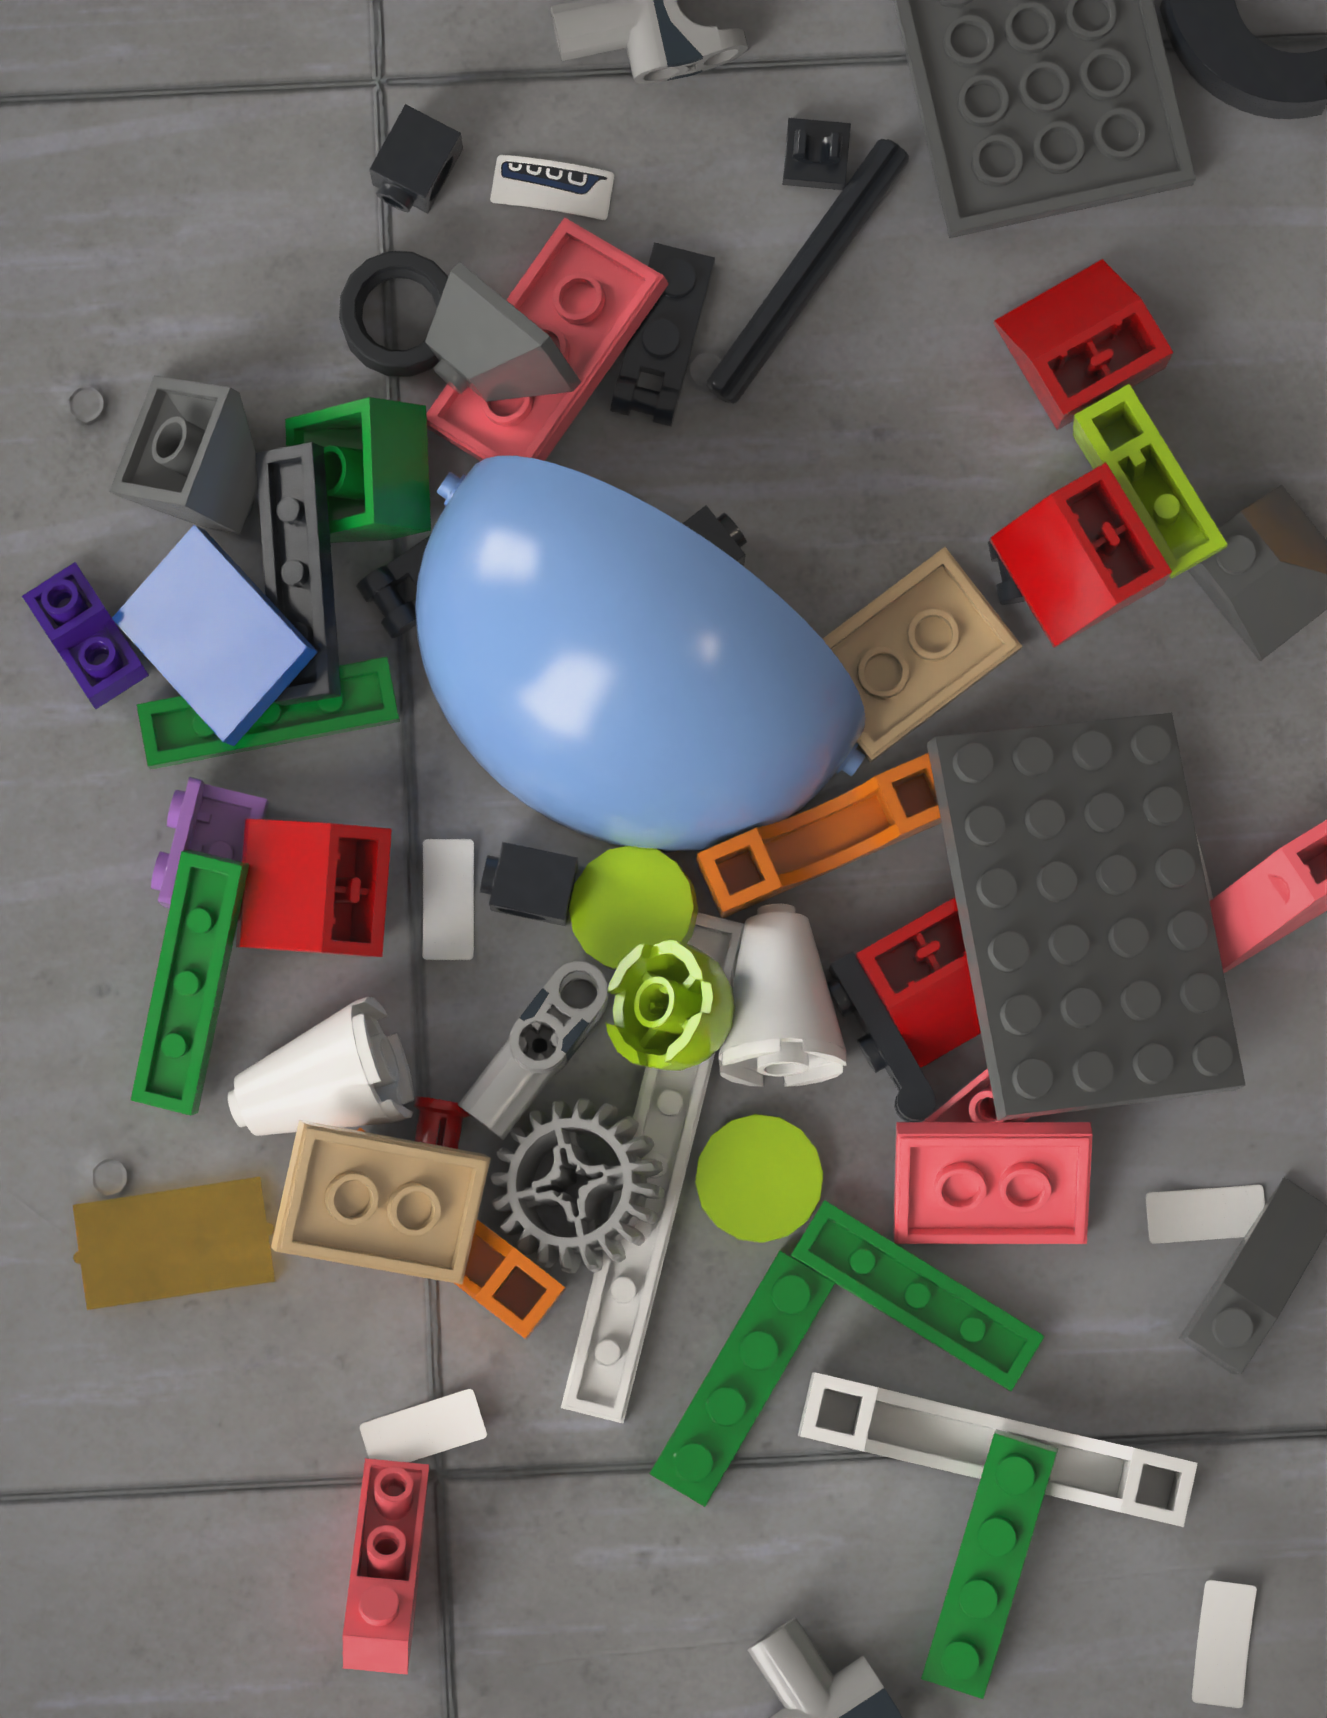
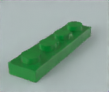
(179, 735)
(189, 982)
(917, 1296)
(742, 1378)
(989, 1563)

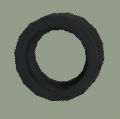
(352, 299)

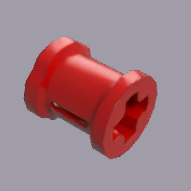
(429, 1118)

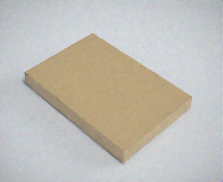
(919, 649)
(380, 1202)

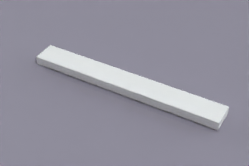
(626, 1290)

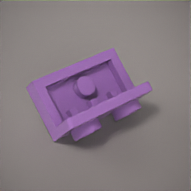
(207, 822)

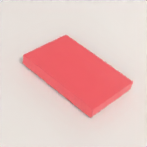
(992, 1182)

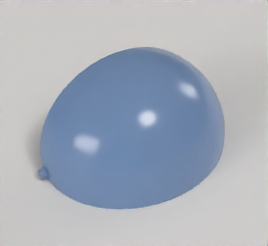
(623, 663)

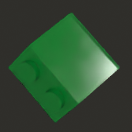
(371, 467)

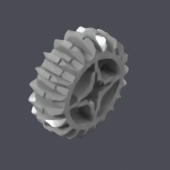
(585, 1212)

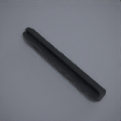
(807, 271)

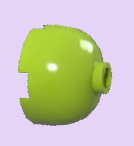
(670, 1006)

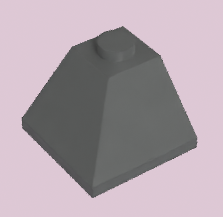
(493, 345)
(191, 455)
(1269, 574)

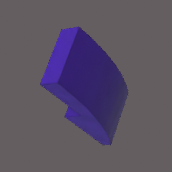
(85, 635)

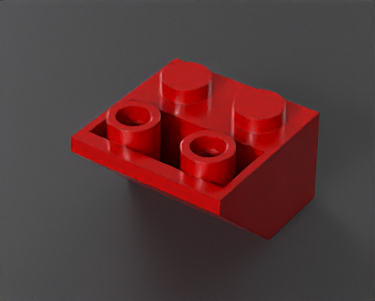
(1084, 341)
(1080, 555)
(314, 887)
(925, 983)

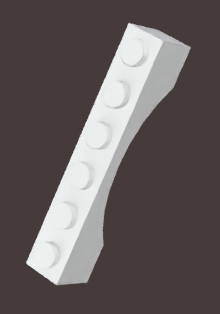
(960, 1440)

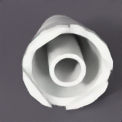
(782, 1006)
(329, 1075)

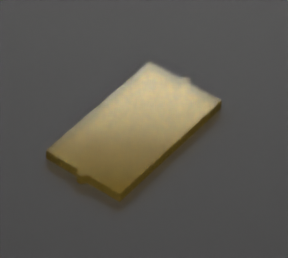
(173, 1243)

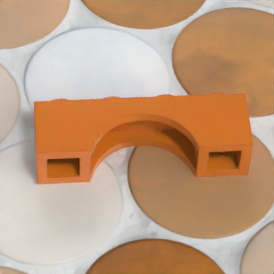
(822, 838)
(508, 1282)

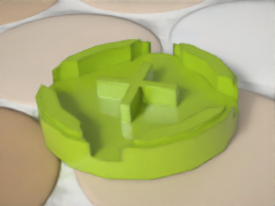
(631, 900)
(759, 1178)

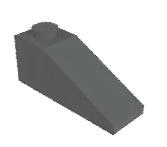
(1258, 1278)

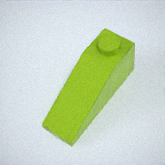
(1126, 439)

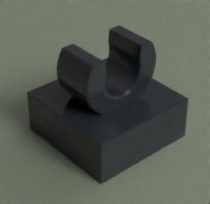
(816, 154)

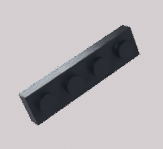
(300, 561)

